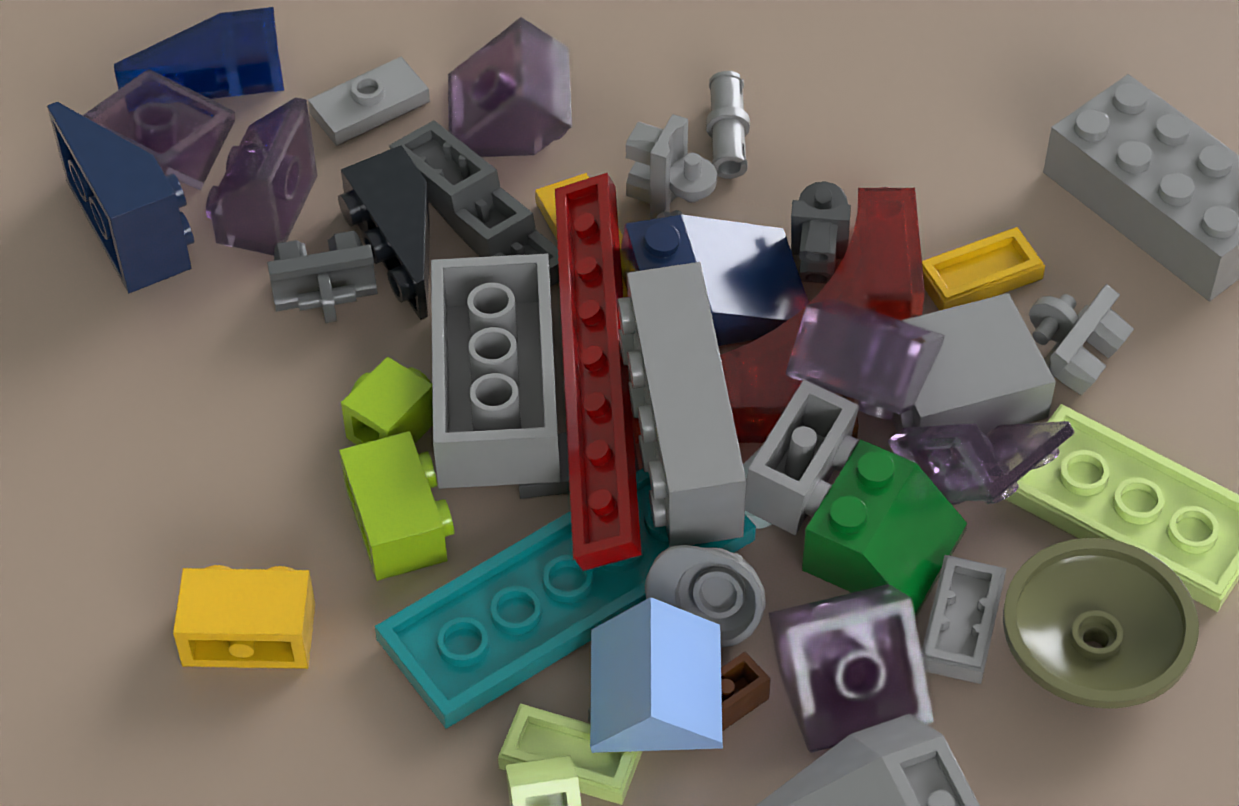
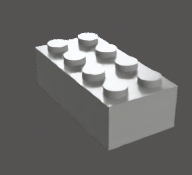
(1154, 181)
(493, 372)
(682, 406)

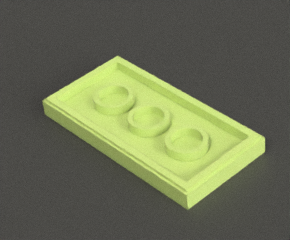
(1135, 496)

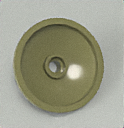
(1104, 596)

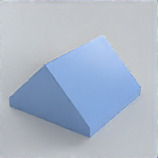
(656, 681)

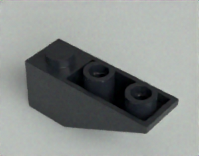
(392, 210)

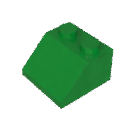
(882, 527)

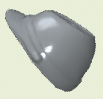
(710, 585)

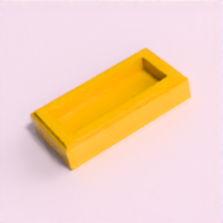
(981, 269)

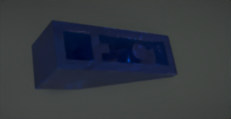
(217, 57)

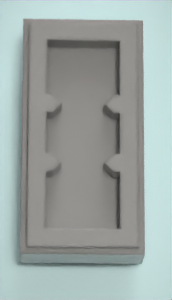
(368, 100)
(962, 619)

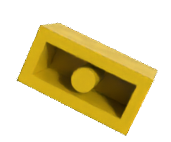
(244, 617)

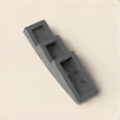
(471, 199)

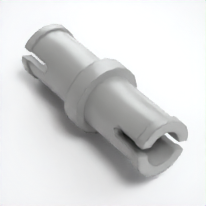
(728, 124)

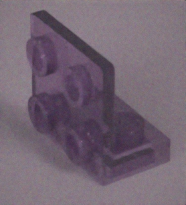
(977, 465)

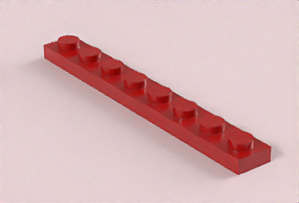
(595, 377)

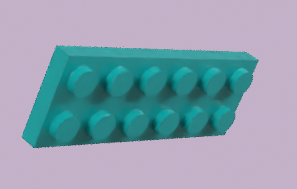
(519, 613)

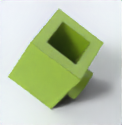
(388, 404)

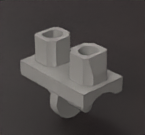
(665, 167)
(1095, 323)

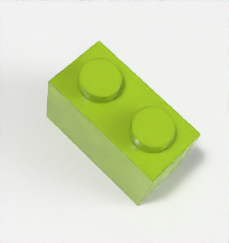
(395, 505)

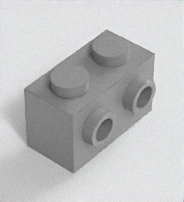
(800, 456)

